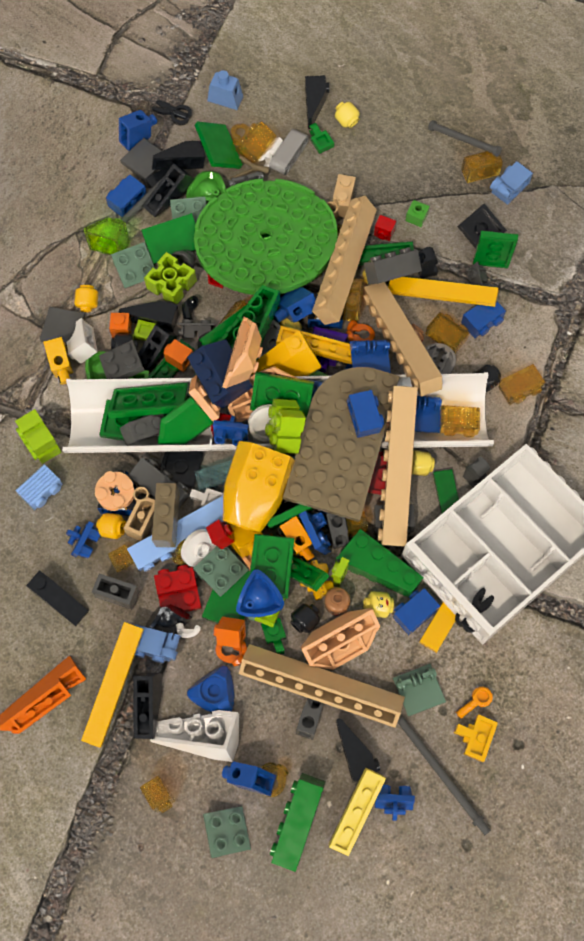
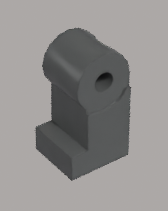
(476, 471)
(337, 530)
(309, 719)

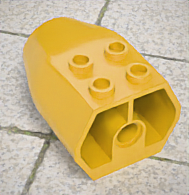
(255, 485)

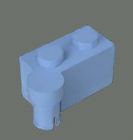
(511, 182)
(158, 645)

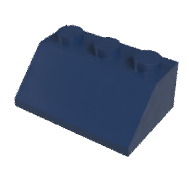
(211, 365)

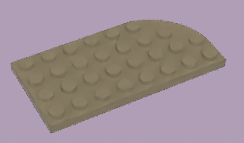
(332, 463)

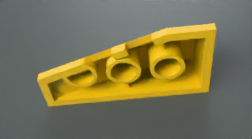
(291, 356)

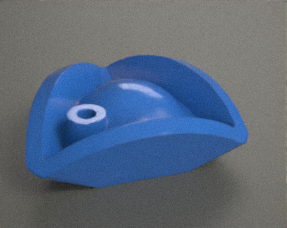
(259, 596)
(214, 691)

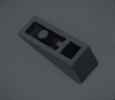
(315, 91)
(185, 155)
(169, 188)
(155, 312)
(153, 348)
(57, 598)
(146, 704)
(356, 753)

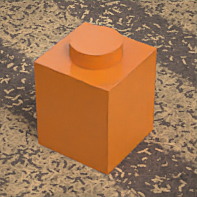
(120, 323)
(177, 354)
(230, 632)

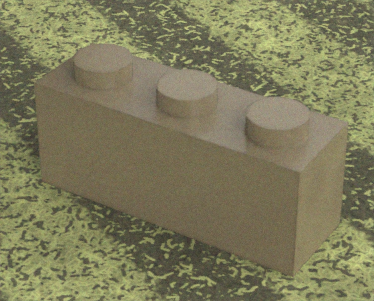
(165, 515)

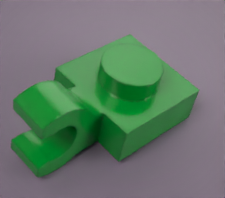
(320, 140)
(275, 635)

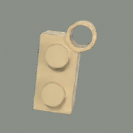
(342, 195)
(141, 517)

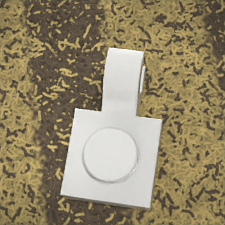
(271, 150)
(207, 497)

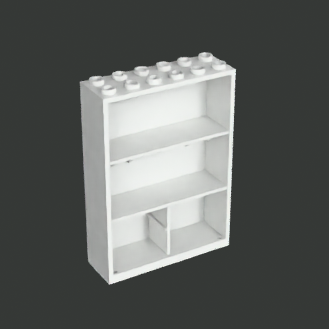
(502, 536)

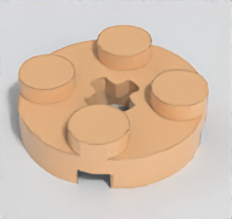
(112, 480)

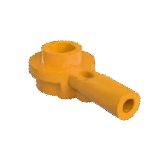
(480, 697)

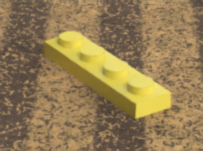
(357, 811)

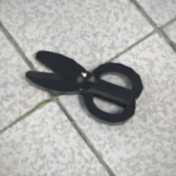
(167, 109)
(479, 605)

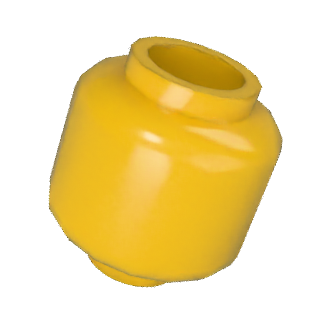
(86, 298)
(111, 525)

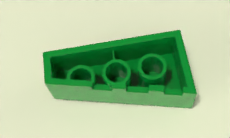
(260, 310)
(379, 565)
(298, 821)

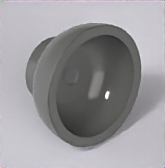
(185, 257)

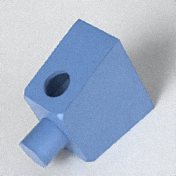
(225, 90)

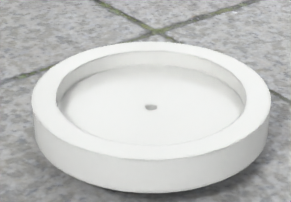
(258, 421)
(196, 547)

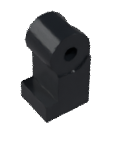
(428, 263)

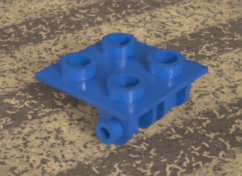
(371, 354)
(428, 414)

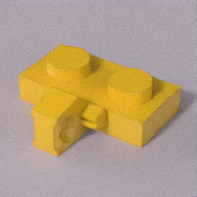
(477, 737)

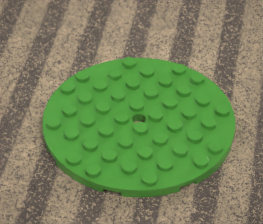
(293, 255)

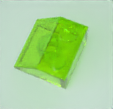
(107, 236)

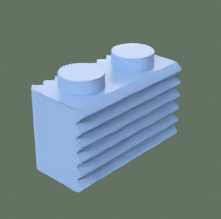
(39, 487)

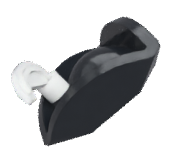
(172, 619)

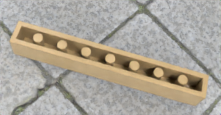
(344, 260)
(402, 339)
(398, 466)
(322, 685)

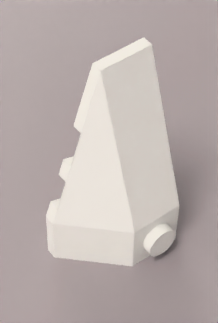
(205, 735)

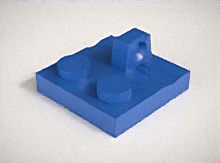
(313, 526)

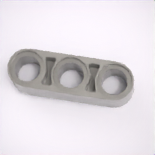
(289, 151)

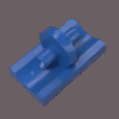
(230, 430)
(80, 548)
(394, 803)

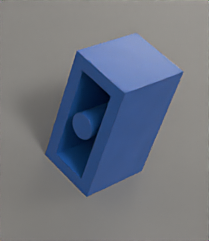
(125, 195)
(482, 318)
(365, 413)
(415, 611)

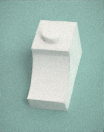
(82, 343)

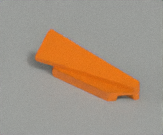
(42, 697)

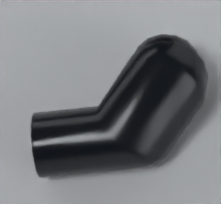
(188, 306)

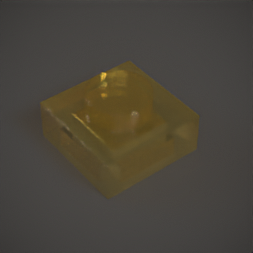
(121, 558)

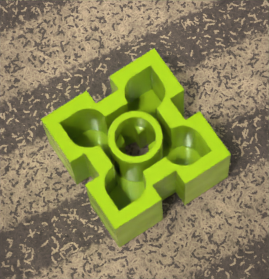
(170, 278)
(285, 426)
(37, 437)

